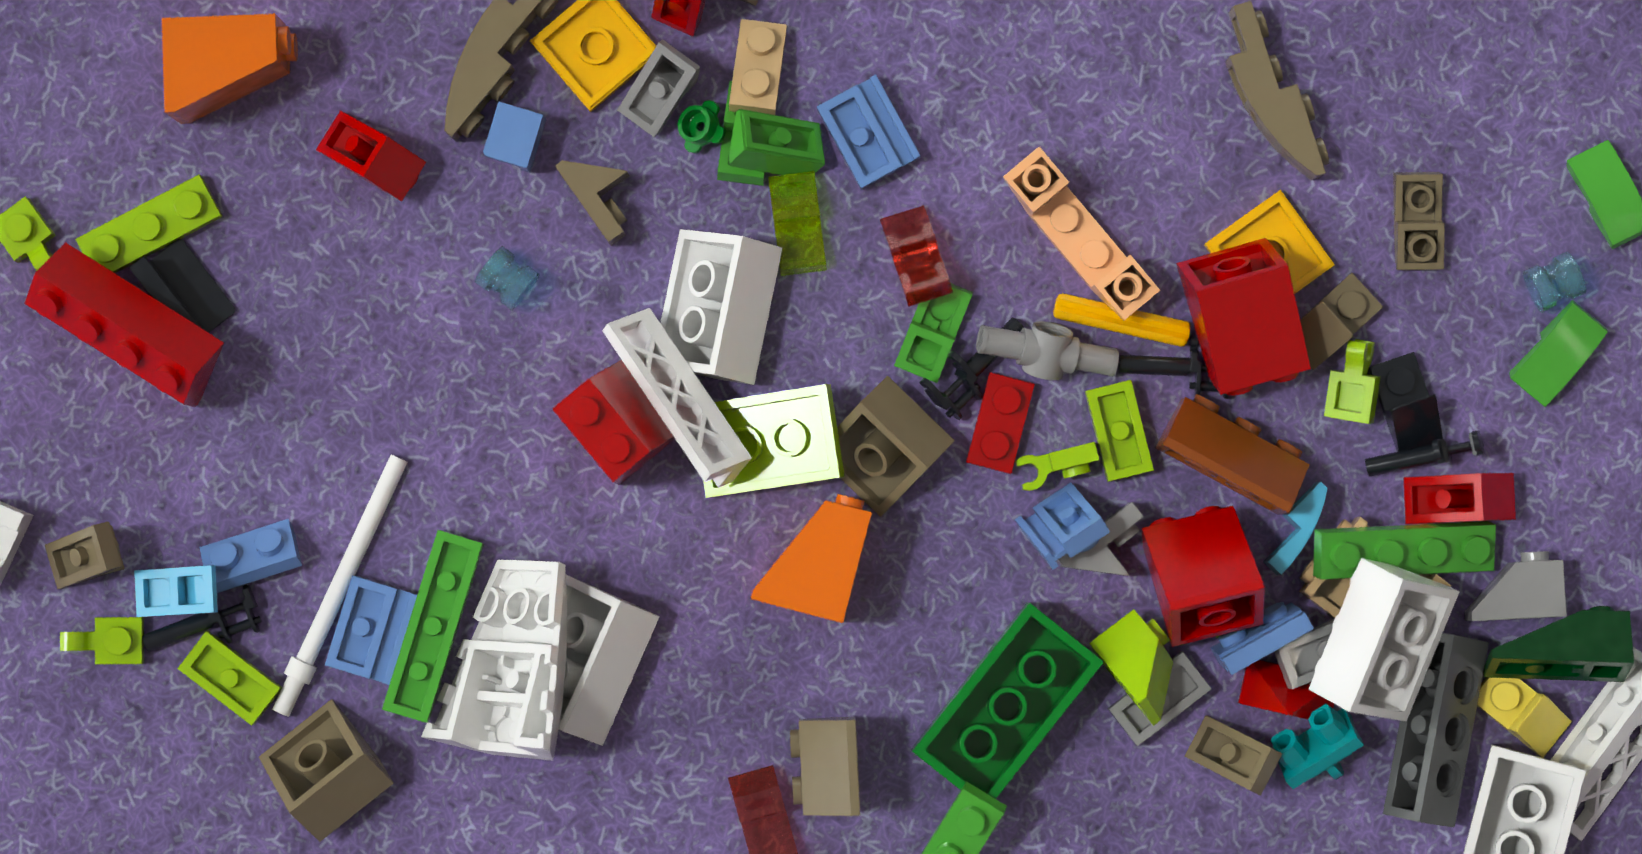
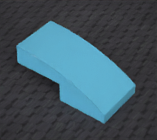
(1303, 518)
(176, 591)

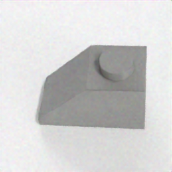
(1523, 591)

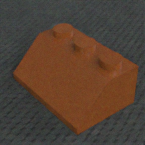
(1234, 454)

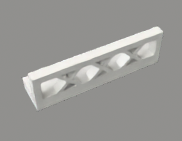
(678, 396)
(1604, 739)

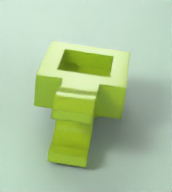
(25, 233)
(1352, 392)
(1071, 461)
(114, 640)

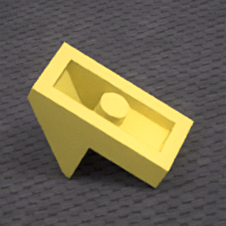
(1523, 712)

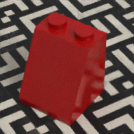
(1245, 316)
(614, 422)
(1203, 575)

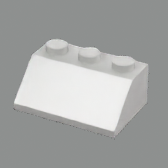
(720, 302)
(1383, 640)
(601, 657)
(1523, 805)

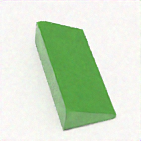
(775, 144)

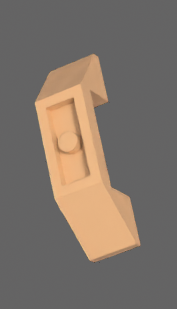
(1078, 236)

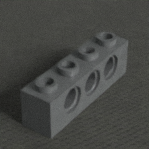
(1437, 735)

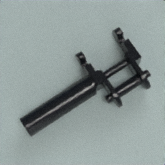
(1169, 366)
(967, 375)
(1438, 451)
(204, 621)

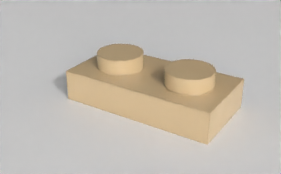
(758, 66)

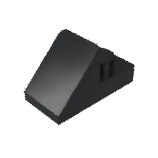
(1406, 403)

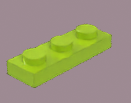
(151, 225)

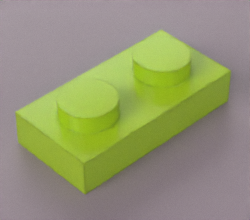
(1119, 430)
(230, 678)

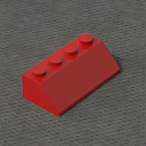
(125, 324)

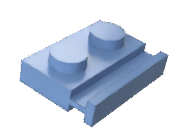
(868, 132)
(1063, 525)
(370, 629)
(1246, 646)

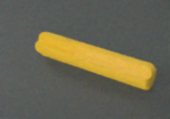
(1138, 324)

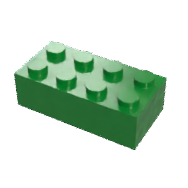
(1007, 703)

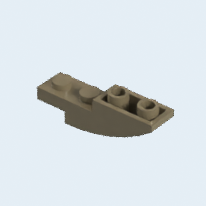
(481, 68)
(1278, 113)

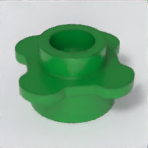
(689, 125)

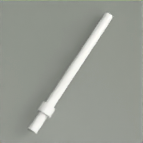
(301, 668)

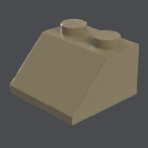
(888, 445)
(827, 766)
(325, 771)

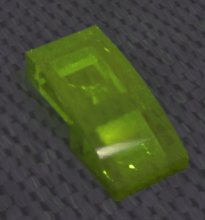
(797, 223)

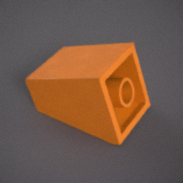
(221, 60)
(820, 562)

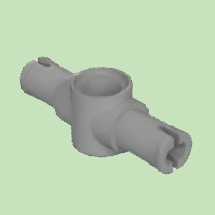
(1047, 350)

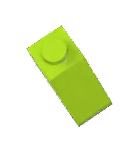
(1137, 661)

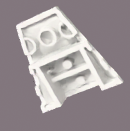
(512, 668)

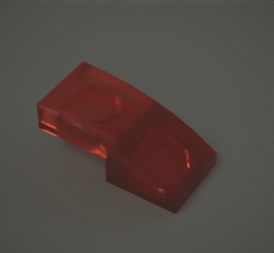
(916, 255)
(762, 812)

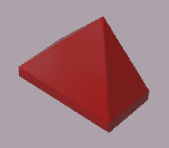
(1266, 689)

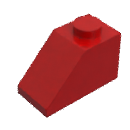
(371, 155)
(1459, 498)

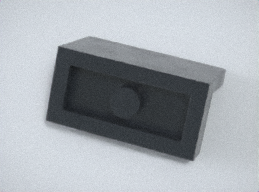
(184, 286)

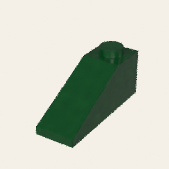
(1579, 648)

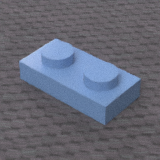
(253, 555)

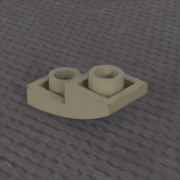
(1418, 220)

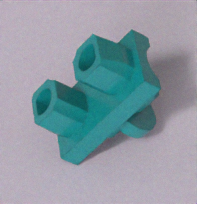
(1318, 748)

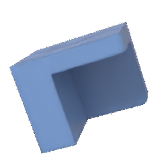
(514, 136)

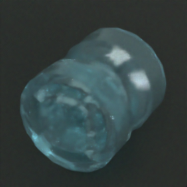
(504, 276)
(1554, 282)

